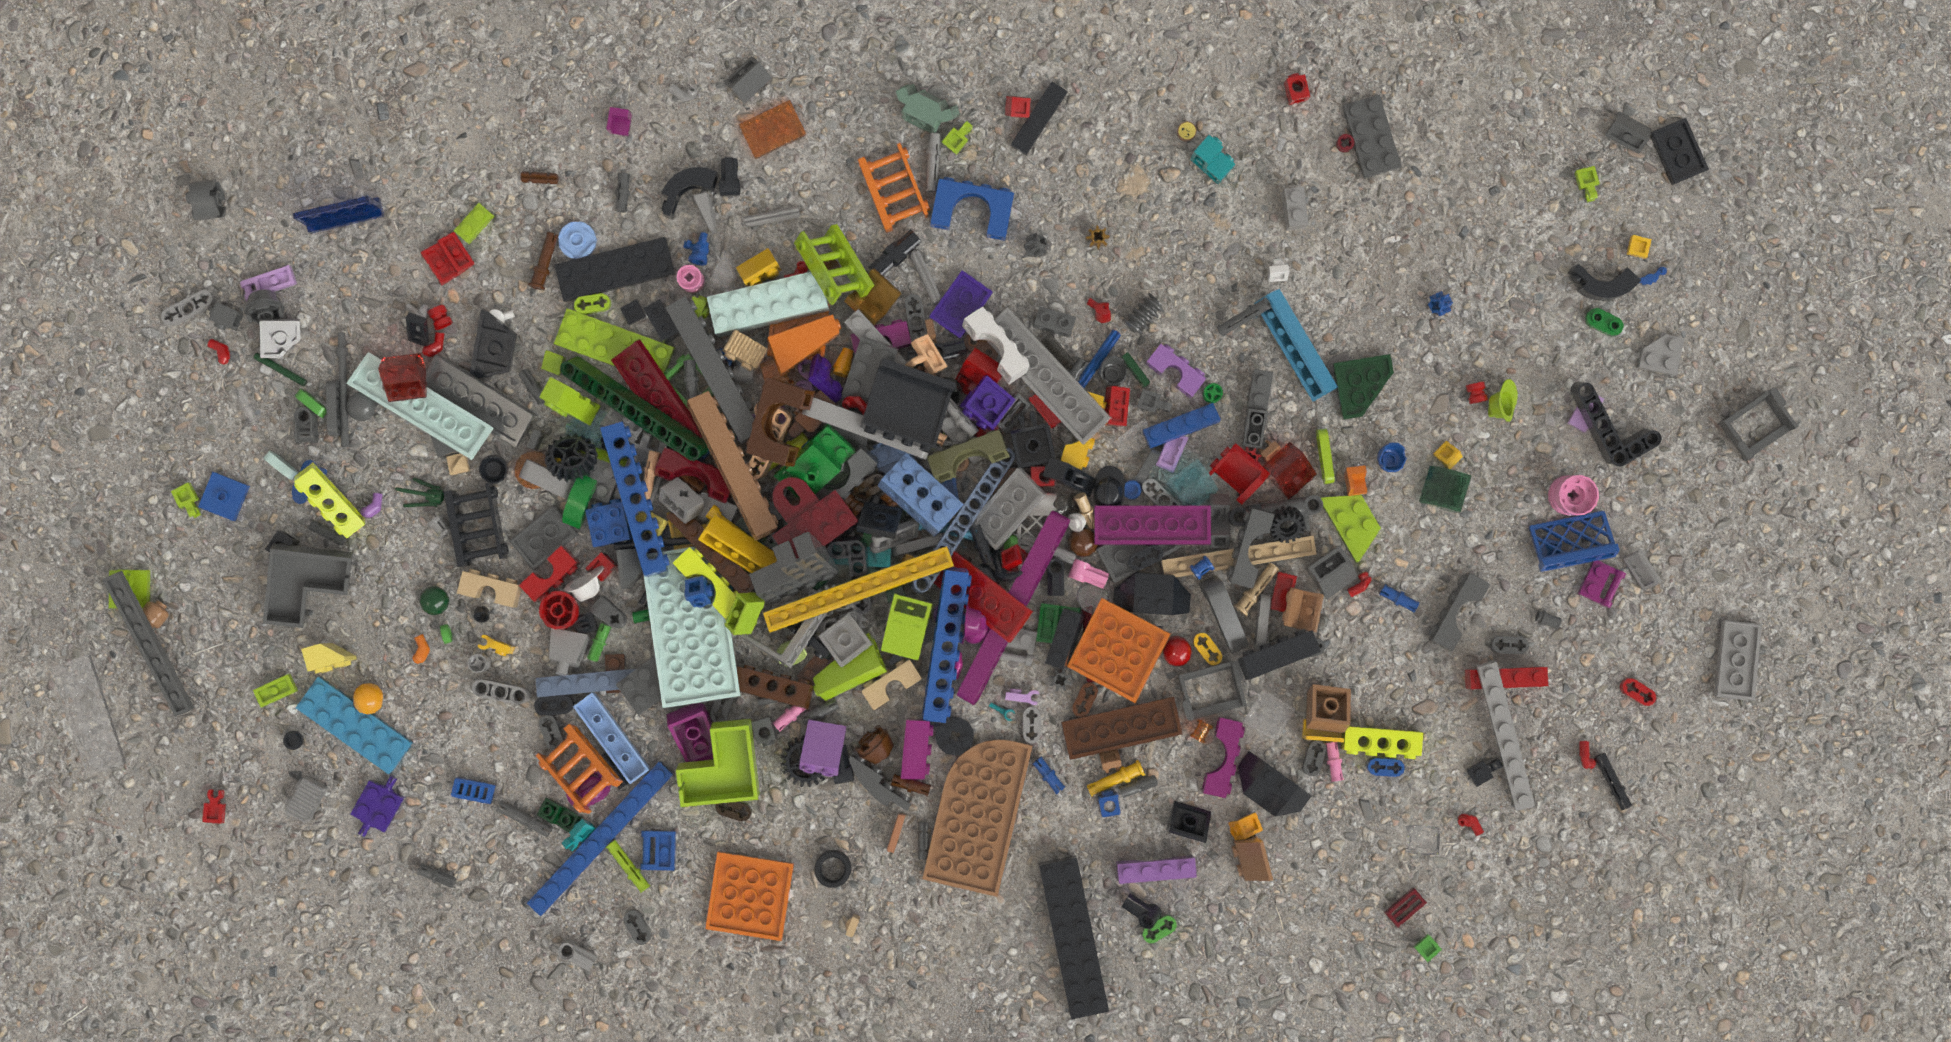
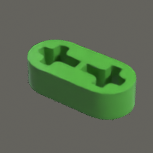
(311, 402)
(1162, 932)

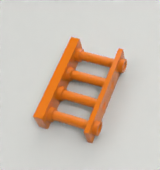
(882, 202)
(597, 764)

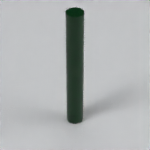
(280, 369)

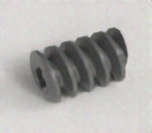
(1143, 315)

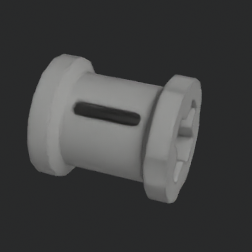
(439, 527)

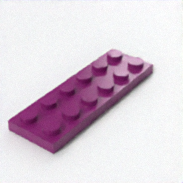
(1152, 525)

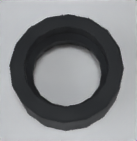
(818, 869)

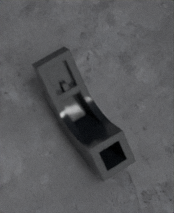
(684, 181)
(1600, 290)

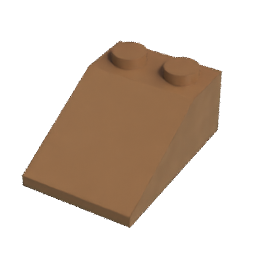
(1252, 859)

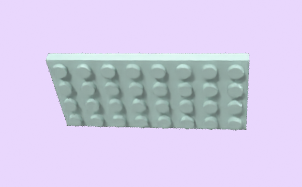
(689, 643)

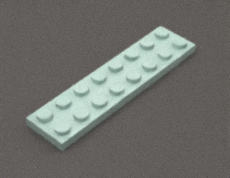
(431, 414)

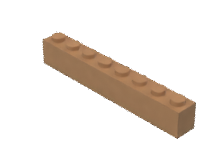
(732, 466)

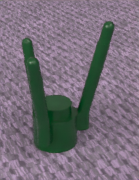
(434, 495)

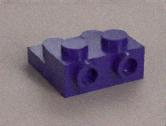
(987, 403)

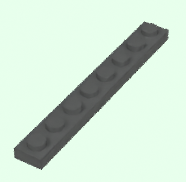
(148, 643)

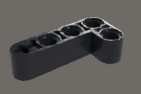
(854, 556)

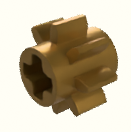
(1098, 243)

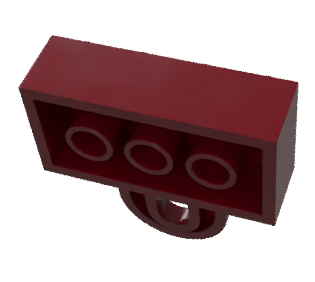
(821, 518)

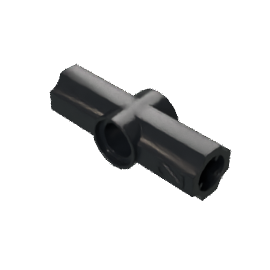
(895, 253)
(949, 350)

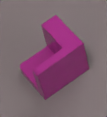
(619, 121)

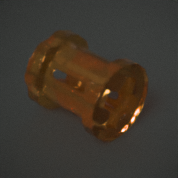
(1204, 733)

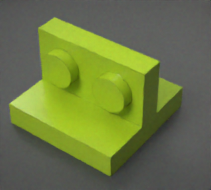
(139, 582)

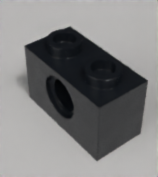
(662, 321)

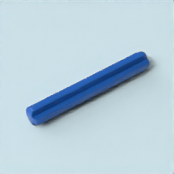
(1099, 357)

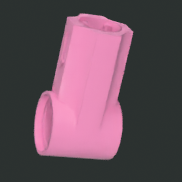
(1084, 572)

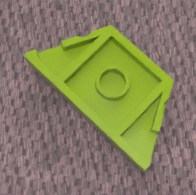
(1353, 522)

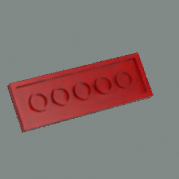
(1002, 610)

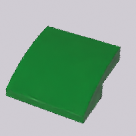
(1049, 620)

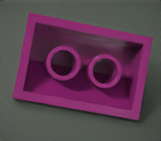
(916, 749)

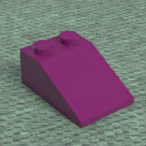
(691, 732)

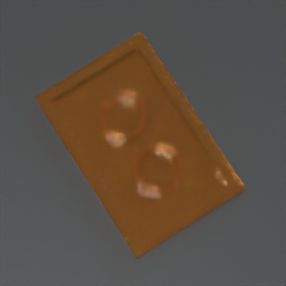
(772, 129)

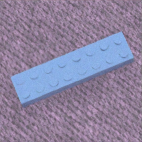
(611, 737)

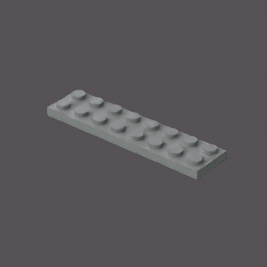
(1053, 381)

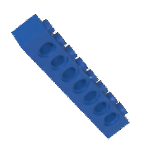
(610, 435)
(939, 712)

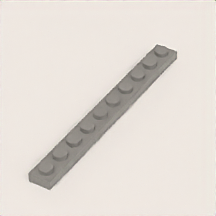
(862, 327)

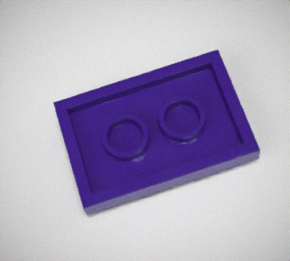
(960, 301)

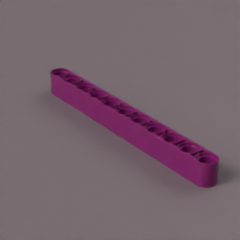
(1023, 590)

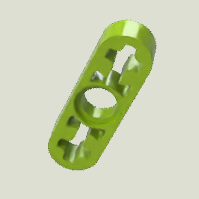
(1325, 456)

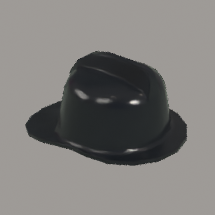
(1109, 487)

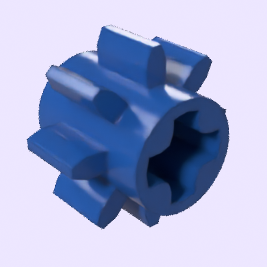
(1440, 303)

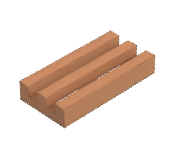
(896, 832)

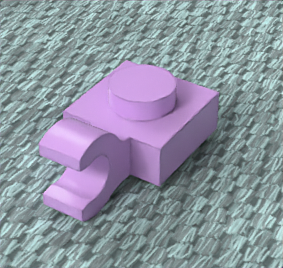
(1016, 695)

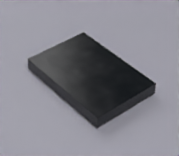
(1679, 151)

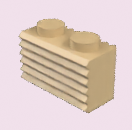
(744, 350)

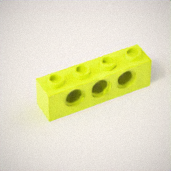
(313, 475)
(1412, 739)

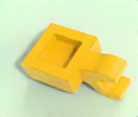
(501, 647)

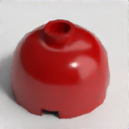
(559, 610)

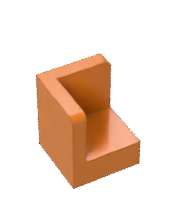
(1355, 480)

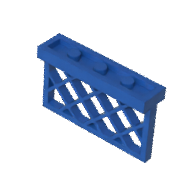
(1579, 556)

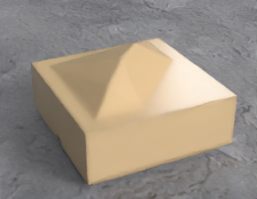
(458, 464)
(851, 925)

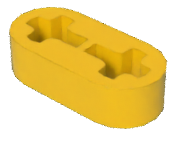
(1203, 652)

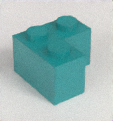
(1211, 159)

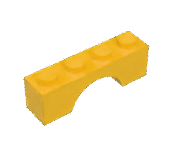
(1076, 453)

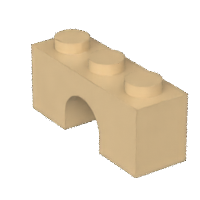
(506, 591)
(876, 691)

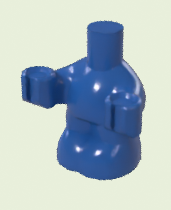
(699, 250)

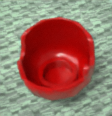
(1177, 651)

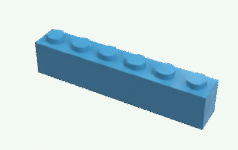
(1297, 347)

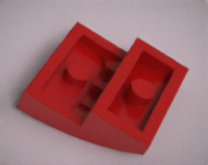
(447, 258)

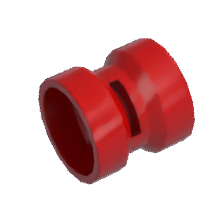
(439, 317)
(1477, 394)

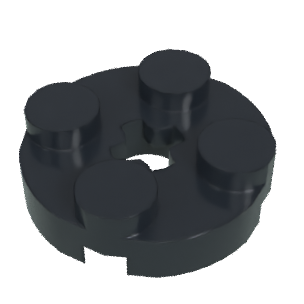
(951, 746)

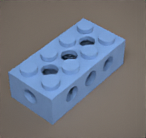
(920, 482)

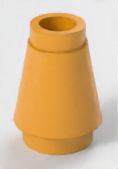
(843, 363)

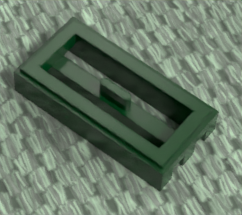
(1135, 370)

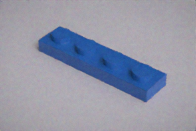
(1181, 425)

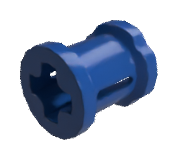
(1202, 567)

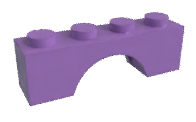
(1156, 870)

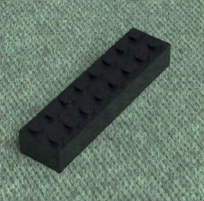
(1073, 937)

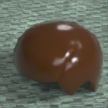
(1082, 542)

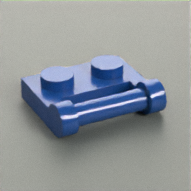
(664, 850)

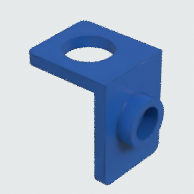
(1109, 796)

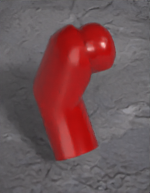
(800, 269)
(435, 347)
(222, 350)
(854, 402)
(1361, 586)
(1586, 761)
(1470, 821)

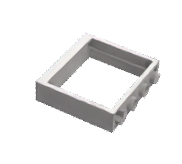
(797, 643)

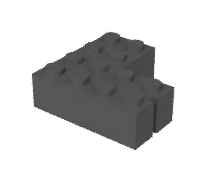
(297, 571)
(791, 574)

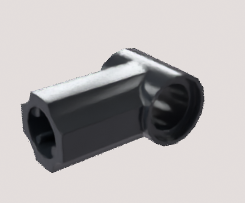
(729, 183)
(1055, 581)
(845, 771)
(1147, 913)

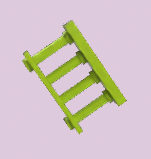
(844, 254)

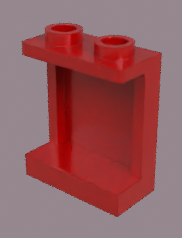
(1239, 471)

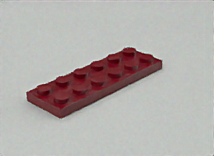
(651, 384)

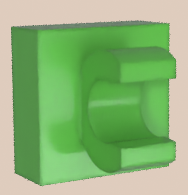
(1427, 948)

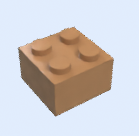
(1328, 708)

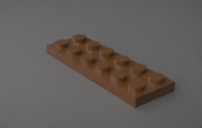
(1121, 728)

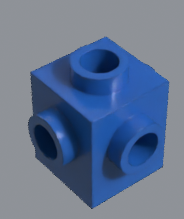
(698, 591)

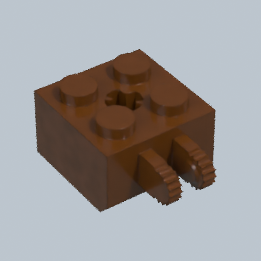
(805, 422)

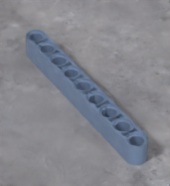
(969, 513)

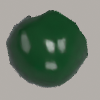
(434, 600)

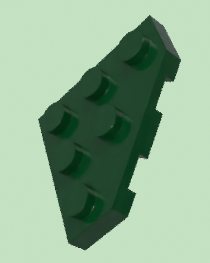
(1360, 383)

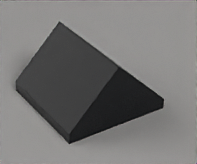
(1189, 822)

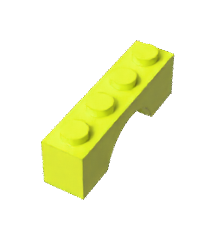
(692, 565)

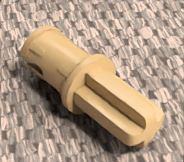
(1086, 510)

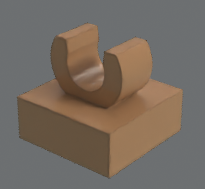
(1272, 449)
(1110, 760)

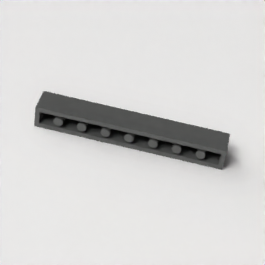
(712, 366)

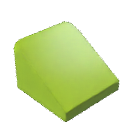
(552, 362)

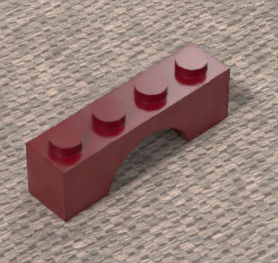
(674, 465)

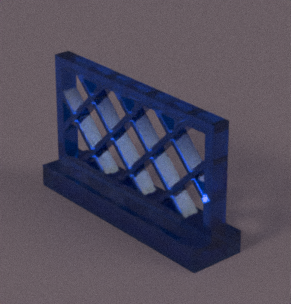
(340, 214)

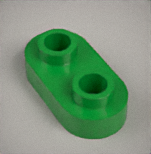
(1604, 323)

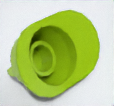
(1503, 402)

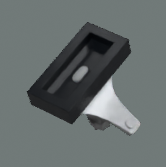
(417, 325)

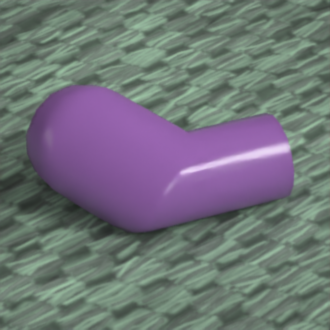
(373, 508)

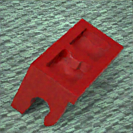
(1117, 405)

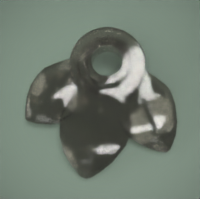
(1066, 505)

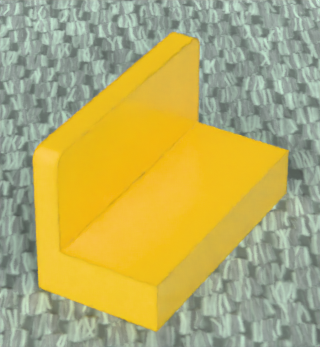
(1312, 734)

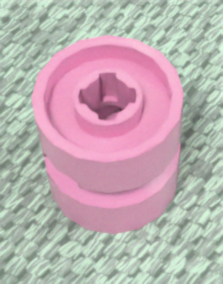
(690, 279)

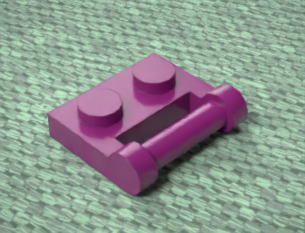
(1595, 581)

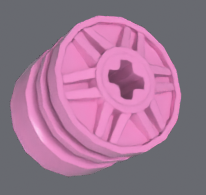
(1583, 491)

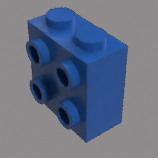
(608, 523)

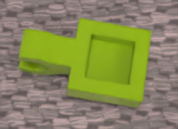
(956, 138)
(1587, 180)
(185, 498)

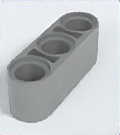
(542, 477)
(492, 691)

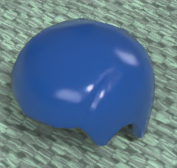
(1391, 457)

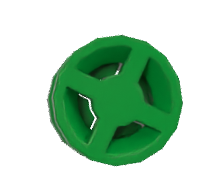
(1214, 390)

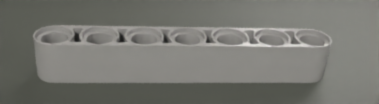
(851, 422)

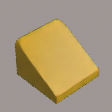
(1448, 454)

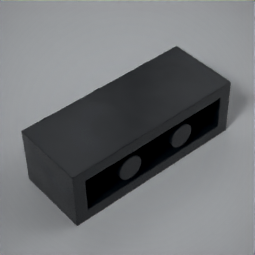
(1065, 638)

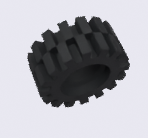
(1287, 533)

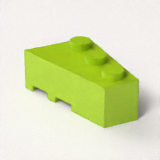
(568, 402)

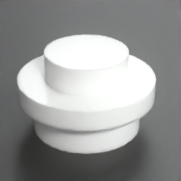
(1077, 522)

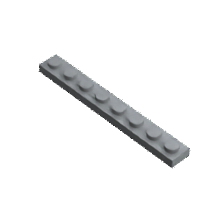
(1505, 735)

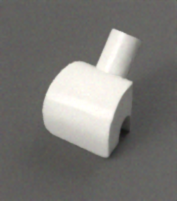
(502, 316)

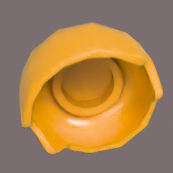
(368, 698)

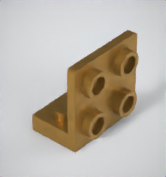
(877, 301)

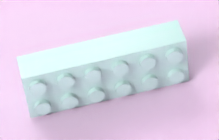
(766, 304)

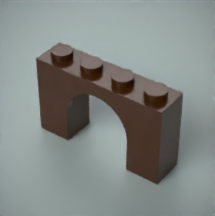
(762, 439)

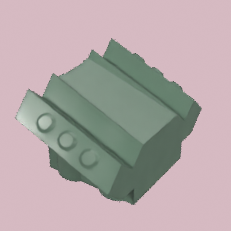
(925, 109)

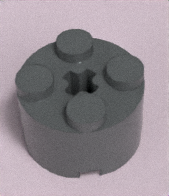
(206, 199)

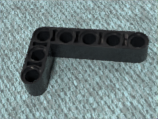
(1607, 429)

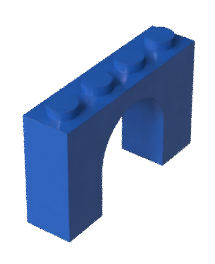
(951, 192)

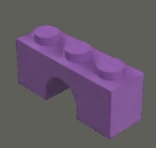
(1164, 358)

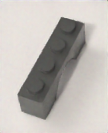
(860, 464)
(1255, 523)
(1446, 631)

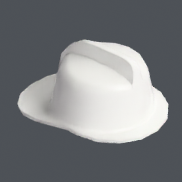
(586, 585)

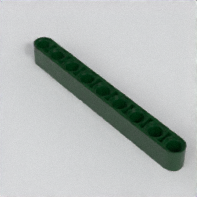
(634, 408)

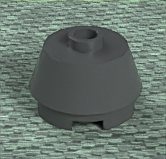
(263, 305)

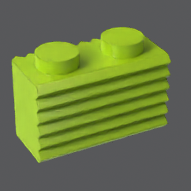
(744, 613)

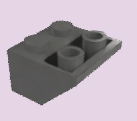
(1332, 571)

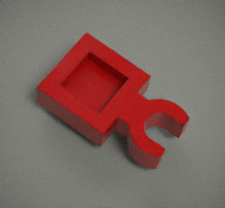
(214, 810)

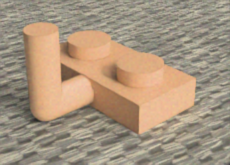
(927, 355)

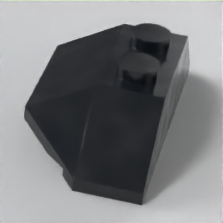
(1152, 594)
(1270, 787)

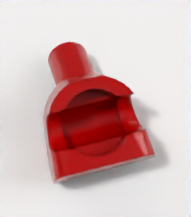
(1102, 311)

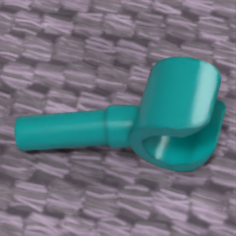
(1003, 711)

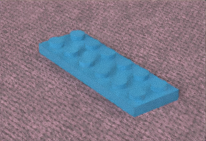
(359, 731)

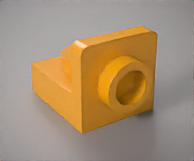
(1245, 827)

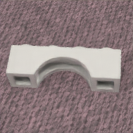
(981, 326)

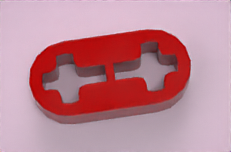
(1634, 695)

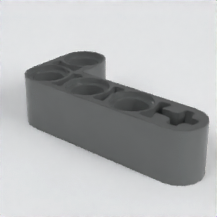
(1224, 613)

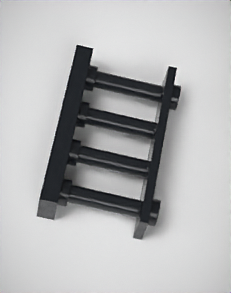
(460, 537)

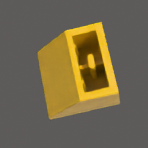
(759, 268)

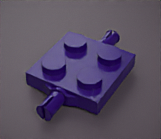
(377, 806)

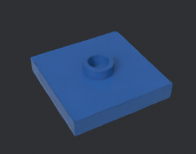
(224, 496)

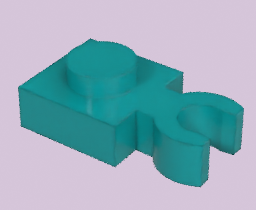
(580, 832)

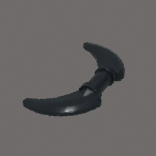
(1001, 573)

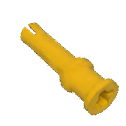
(1125, 774)

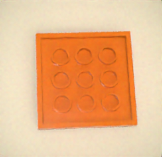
(1118, 650)
(749, 896)

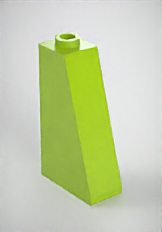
(837, 679)

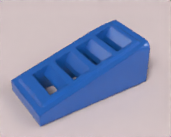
(457, 784)

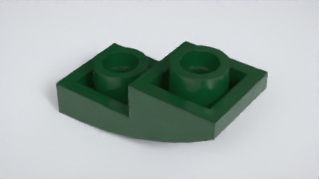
(558, 814)

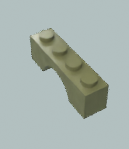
(946, 462)

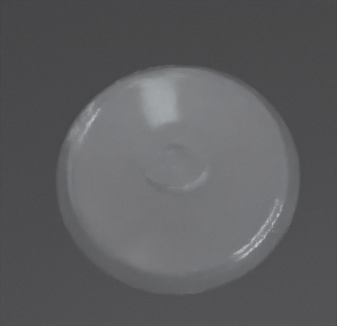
(1090, 596)

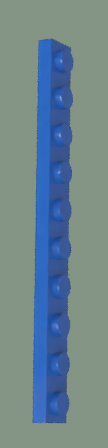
(600, 838)

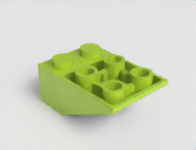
(906, 627)

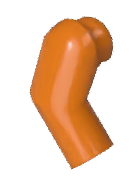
(422, 651)

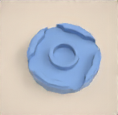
(577, 240)

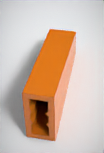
(799, 343)

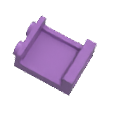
(822, 748)

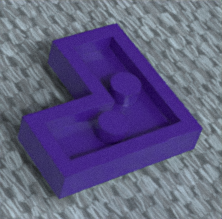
(820, 377)

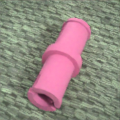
(790, 715)
(1334, 761)

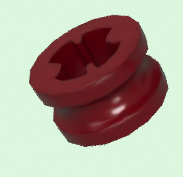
(1339, 144)

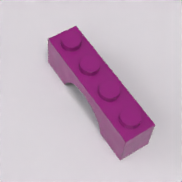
(1218, 781)

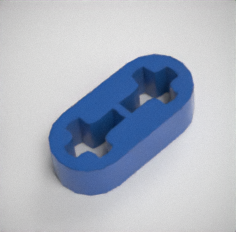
(1386, 762)

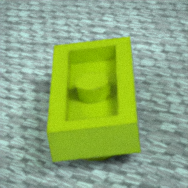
(474, 223)
(275, 690)

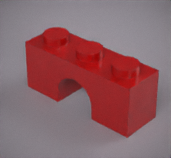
(563, 564)

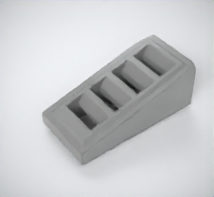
(705, 206)

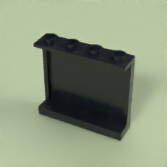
(907, 405)

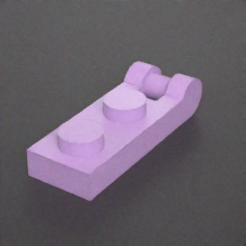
(272, 281)

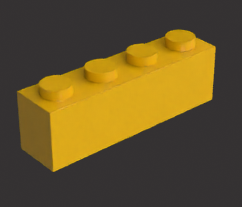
(736, 545)

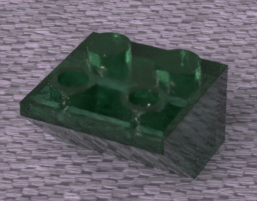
(1445, 489)

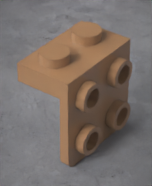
(1302, 609)

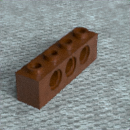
(800, 698)

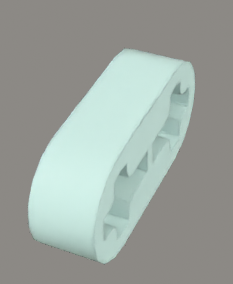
(280, 465)

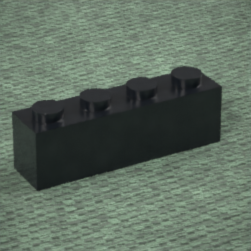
(1278, 655)

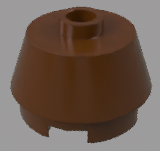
(875, 745)

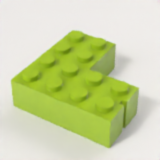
(729, 776)

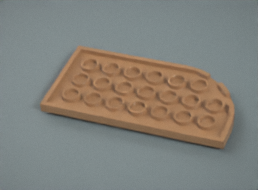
(978, 816)

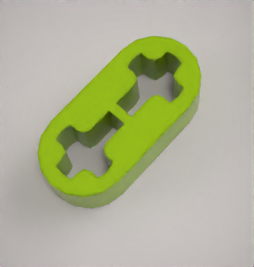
(592, 308)

